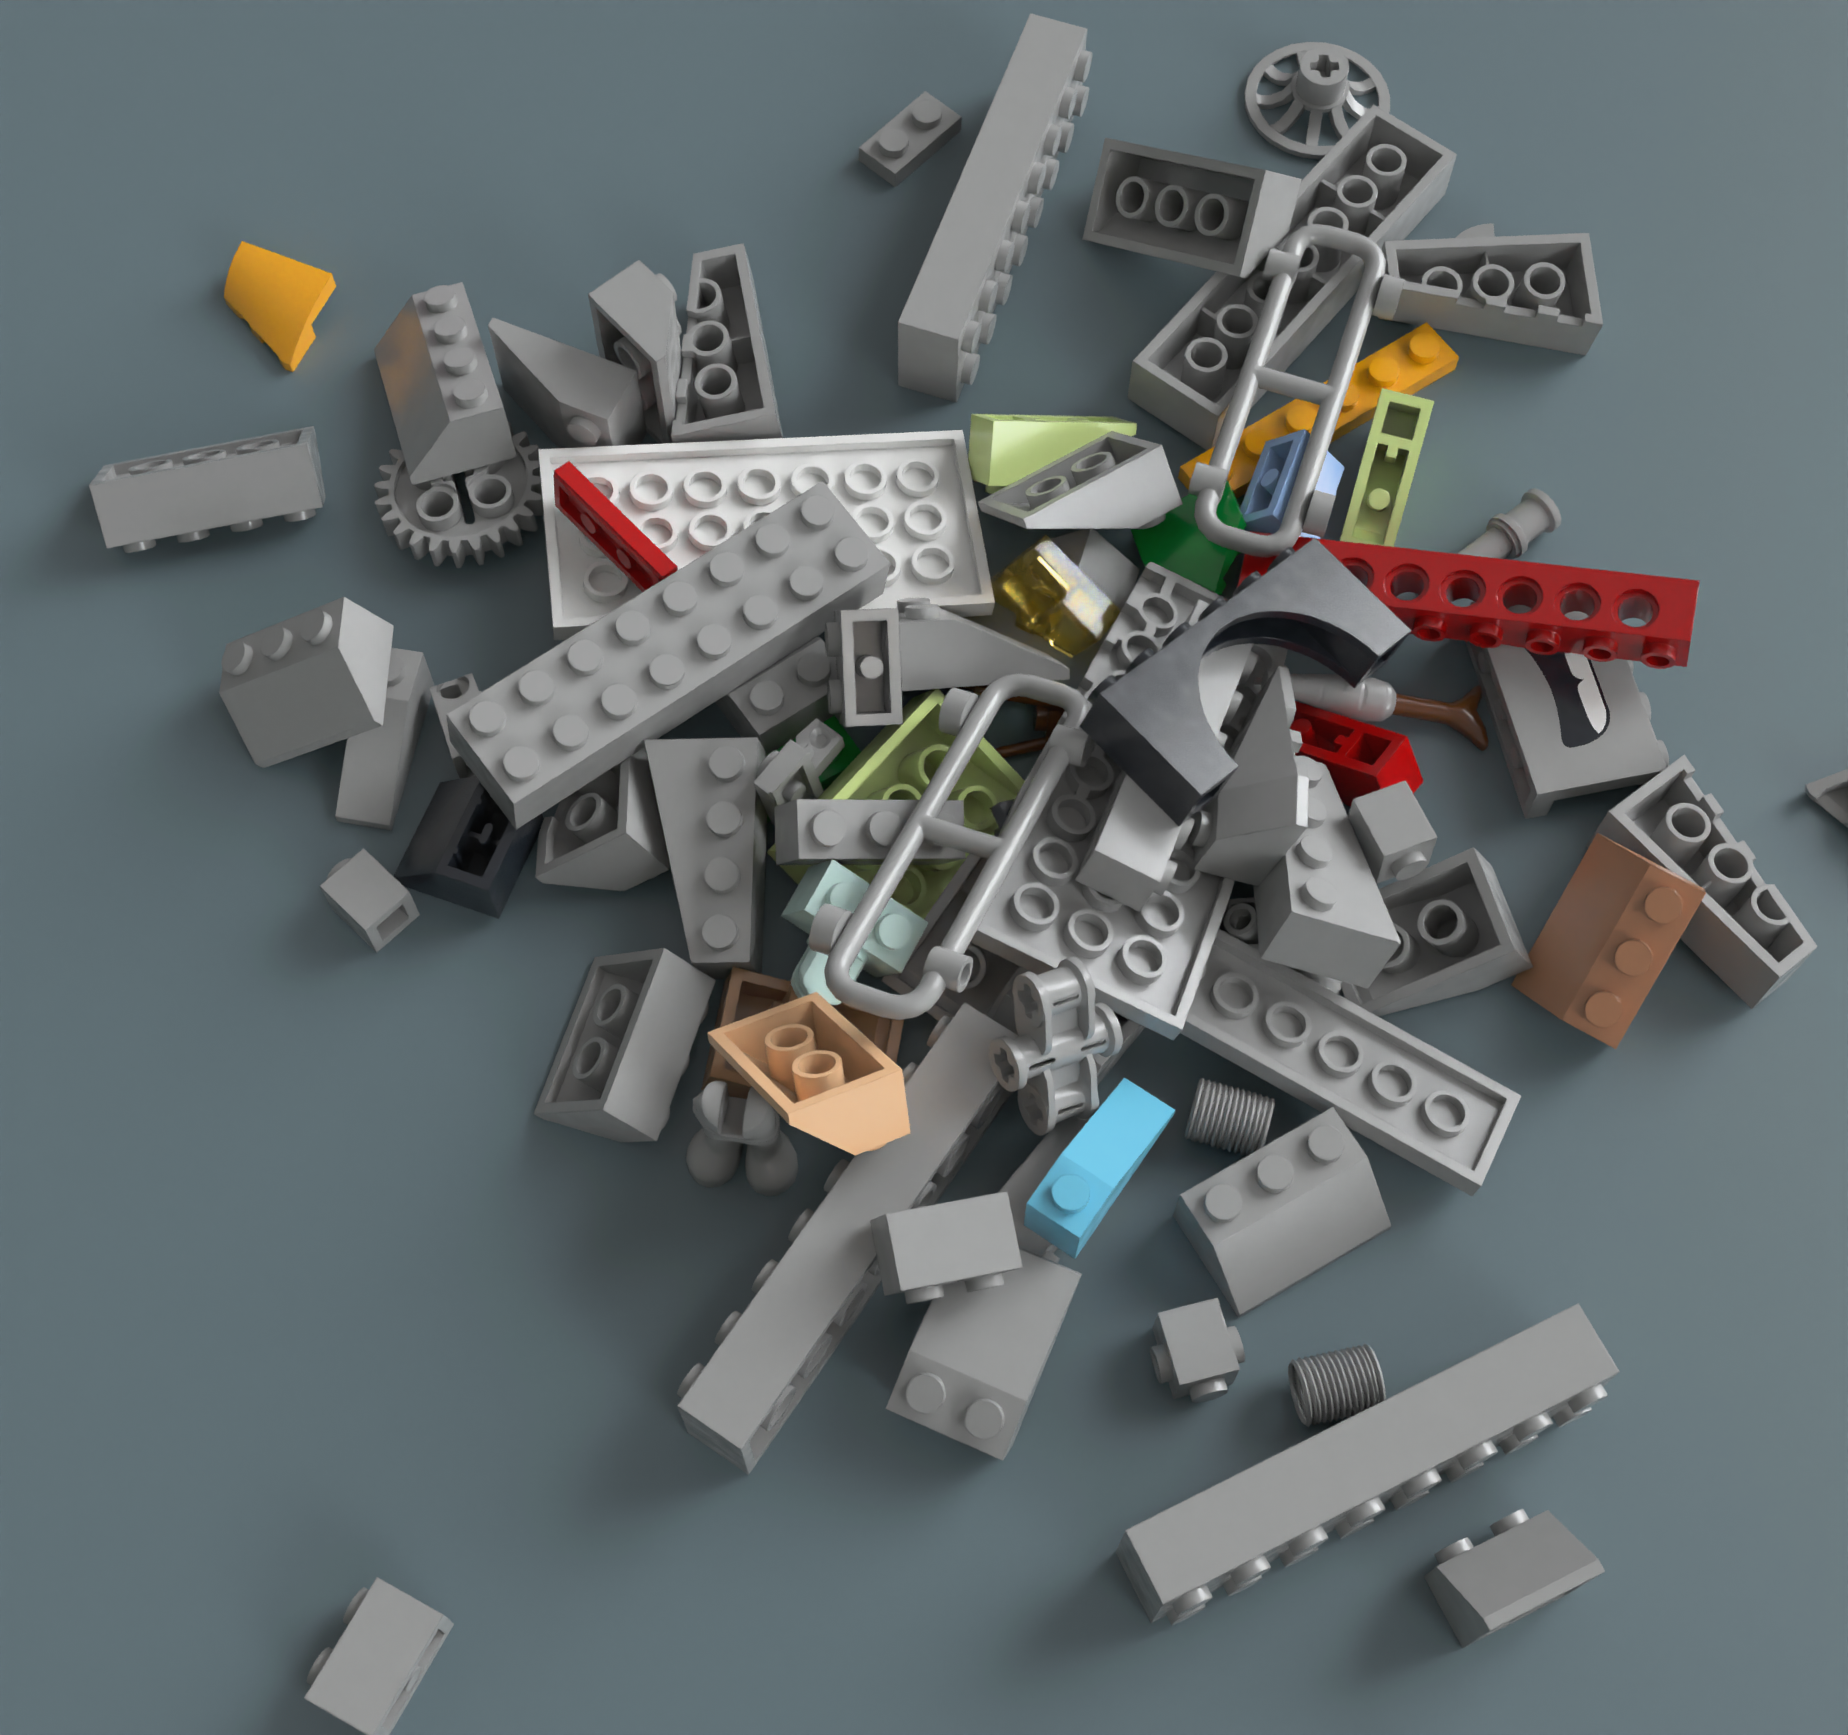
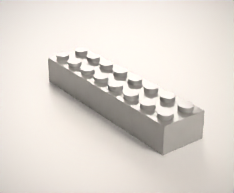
(1369, 183)
(992, 209)
(666, 654)
(832, 1266)
(1364, 1462)

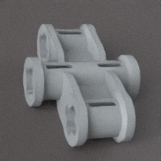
(1056, 1045)

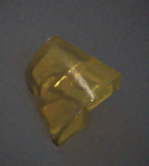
(1054, 598)

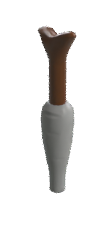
(1377, 701)

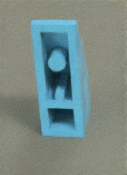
(1096, 1167)

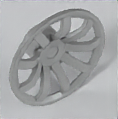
(1316, 87)

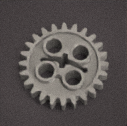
(431, 515)

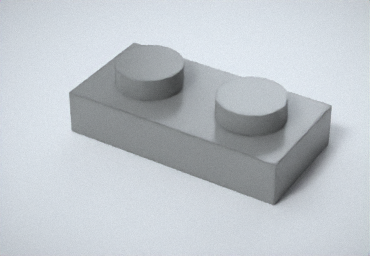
(910, 138)

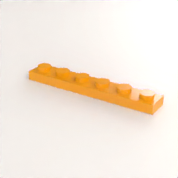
(1400, 366)

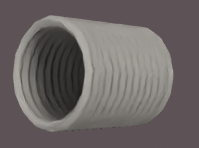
(1229, 1117)
(1336, 1384)

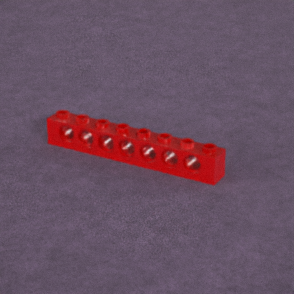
(1547, 589)

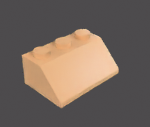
(819, 1073)

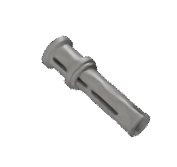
(1511, 532)

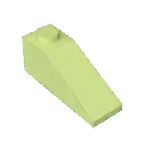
(1017, 445)
(1387, 468)

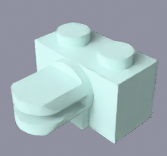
(885, 948)

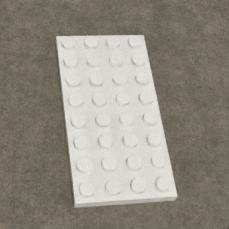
(689, 497)

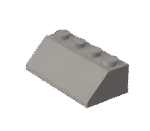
(1188, 207)
(442, 387)
(209, 489)

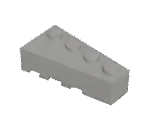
(1501, 288)
(725, 366)
(714, 846)
(1321, 899)
(1742, 923)

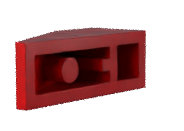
(1356, 753)

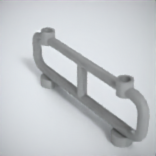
(1307, 508)
(967, 717)

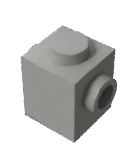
(1196, 1351)

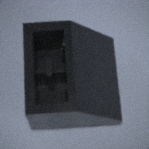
(467, 849)

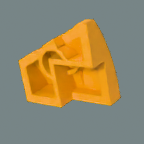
(277, 299)

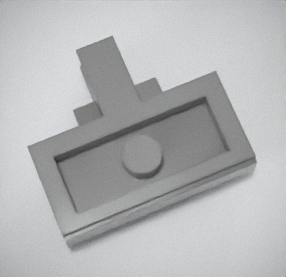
(797, 766)

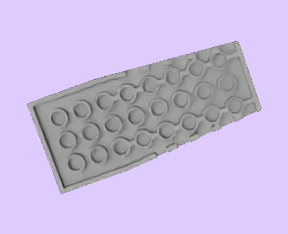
(1139, 960)

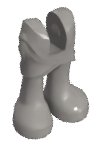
(729, 1123)

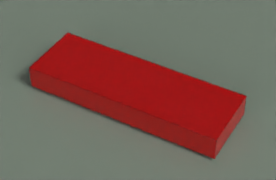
(609, 529)

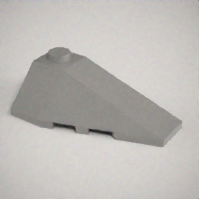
(1264, 800)
(605, 832)

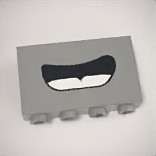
(1567, 722)

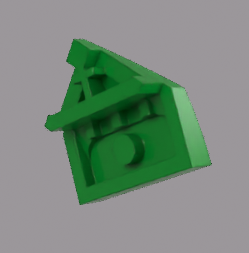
(1184, 549)

